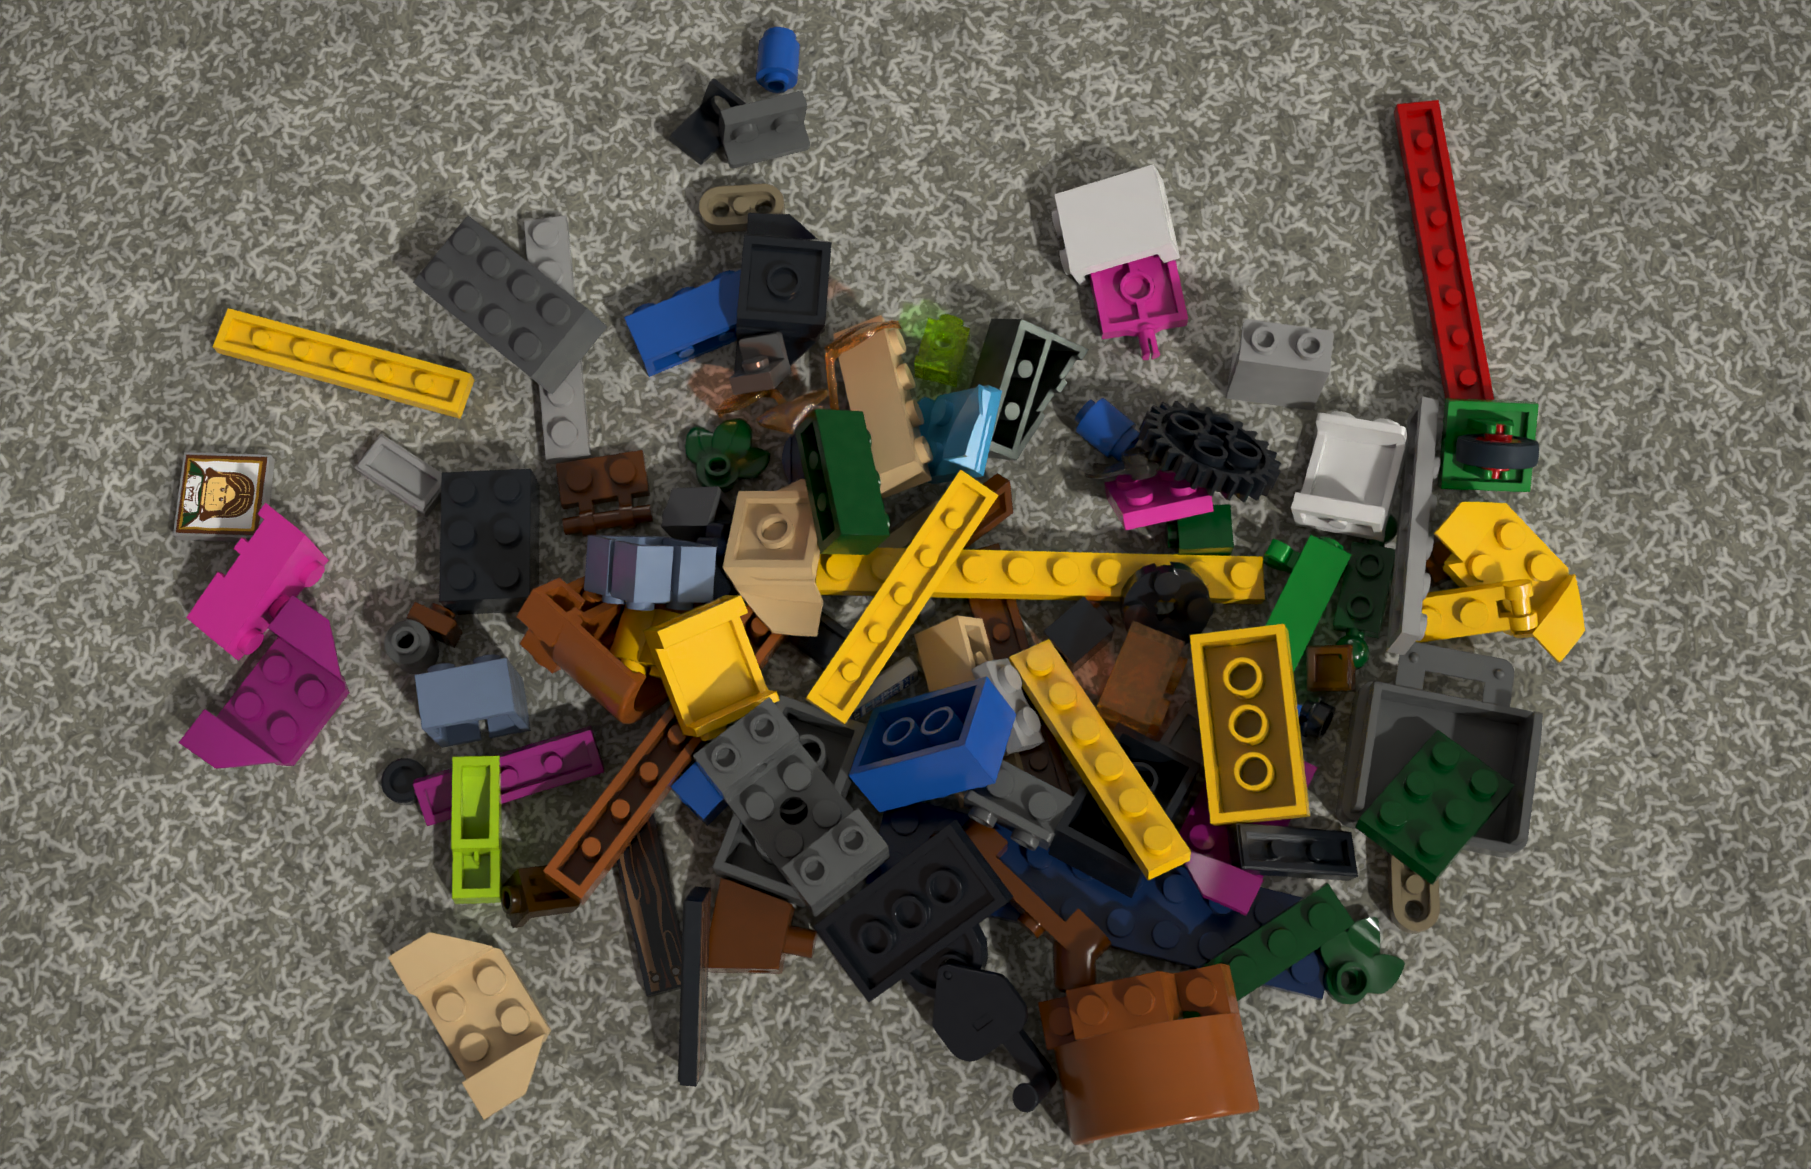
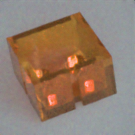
(1141, 675)

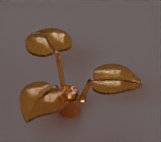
(792, 413)

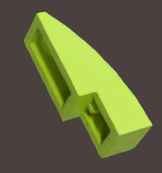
(476, 830)

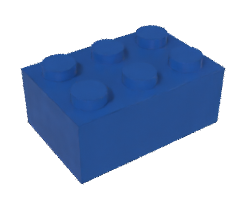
(933, 745)

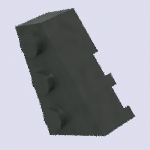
(1029, 370)

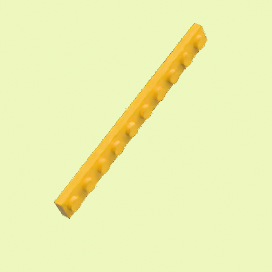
(1043, 574)

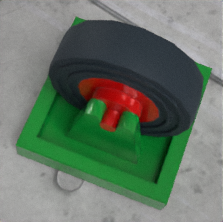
(1488, 445)

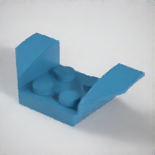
(959, 431)

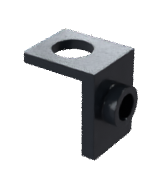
(699, 132)

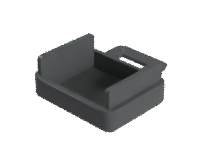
(1397, 720)

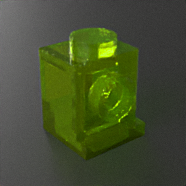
(942, 363)

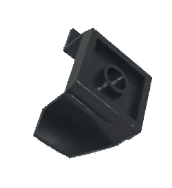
(782, 283)

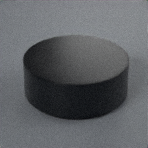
(399, 778)

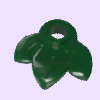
(725, 449)
(1359, 956)

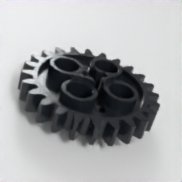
(1209, 451)

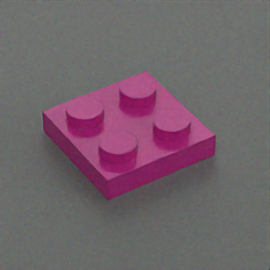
(1155, 499)

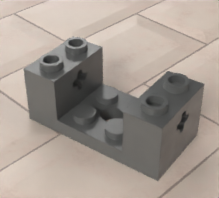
(760, 769)

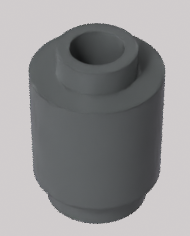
(411, 647)

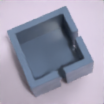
(649, 571)
(458, 697)

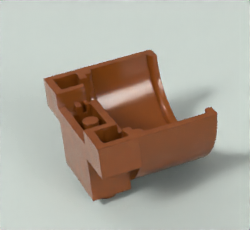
(575, 634)
(1138, 1064)

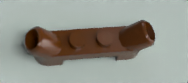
(1074, 942)

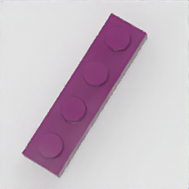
(523, 772)

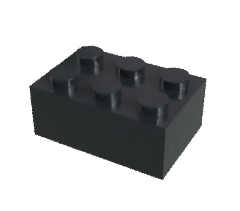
(488, 540)
(1087, 837)

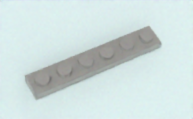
(566, 410)
(1413, 541)

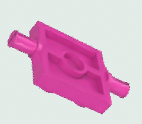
(1139, 301)

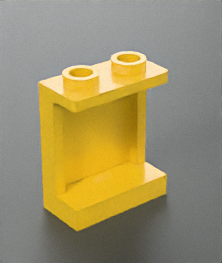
(708, 666)

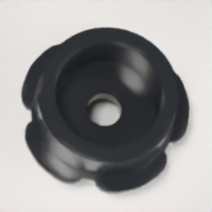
(1316, 718)

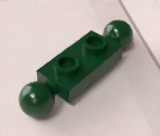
(1365, 593)

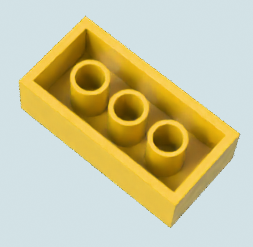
(1249, 725)

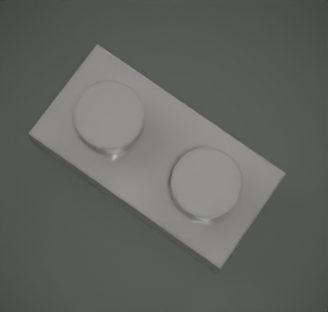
(1026, 727)

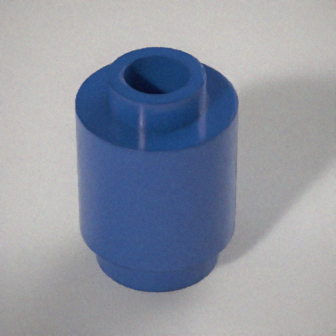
(778, 60)
(1106, 428)

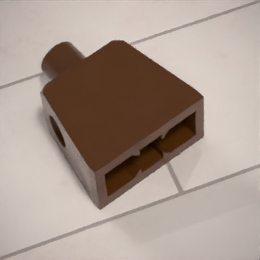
(754, 932)

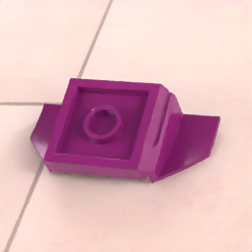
(281, 699)
(1211, 860)

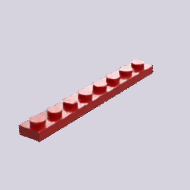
(1442, 251)

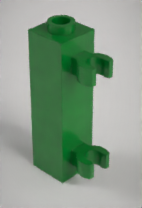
(1308, 588)

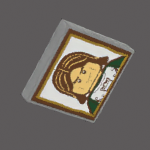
(222, 495)

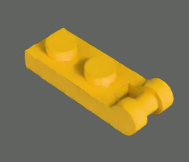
(1475, 610)

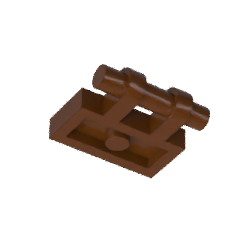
(603, 481)

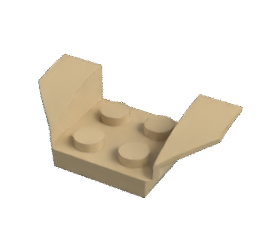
(776, 558)
(478, 1012)

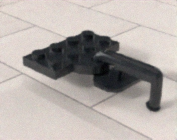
(916, 921)

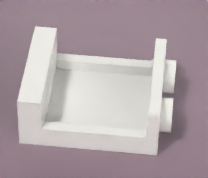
(1114, 223)
(1352, 476)

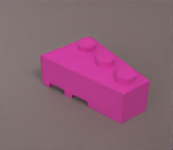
(258, 585)

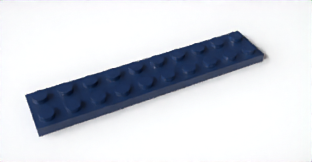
(1160, 921)

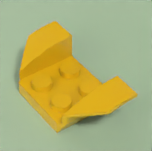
(1498, 546)

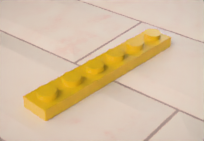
(344, 363)
(901, 597)
(1100, 761)

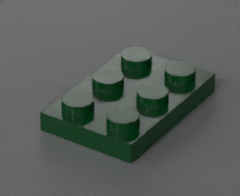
(1434, 807)

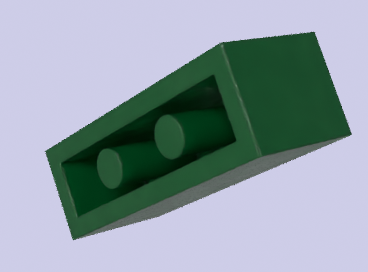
(842, 482)

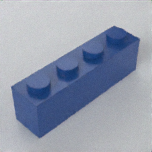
(687, 323)

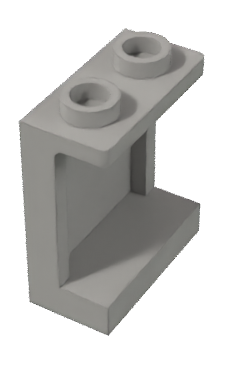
(1280, 364)

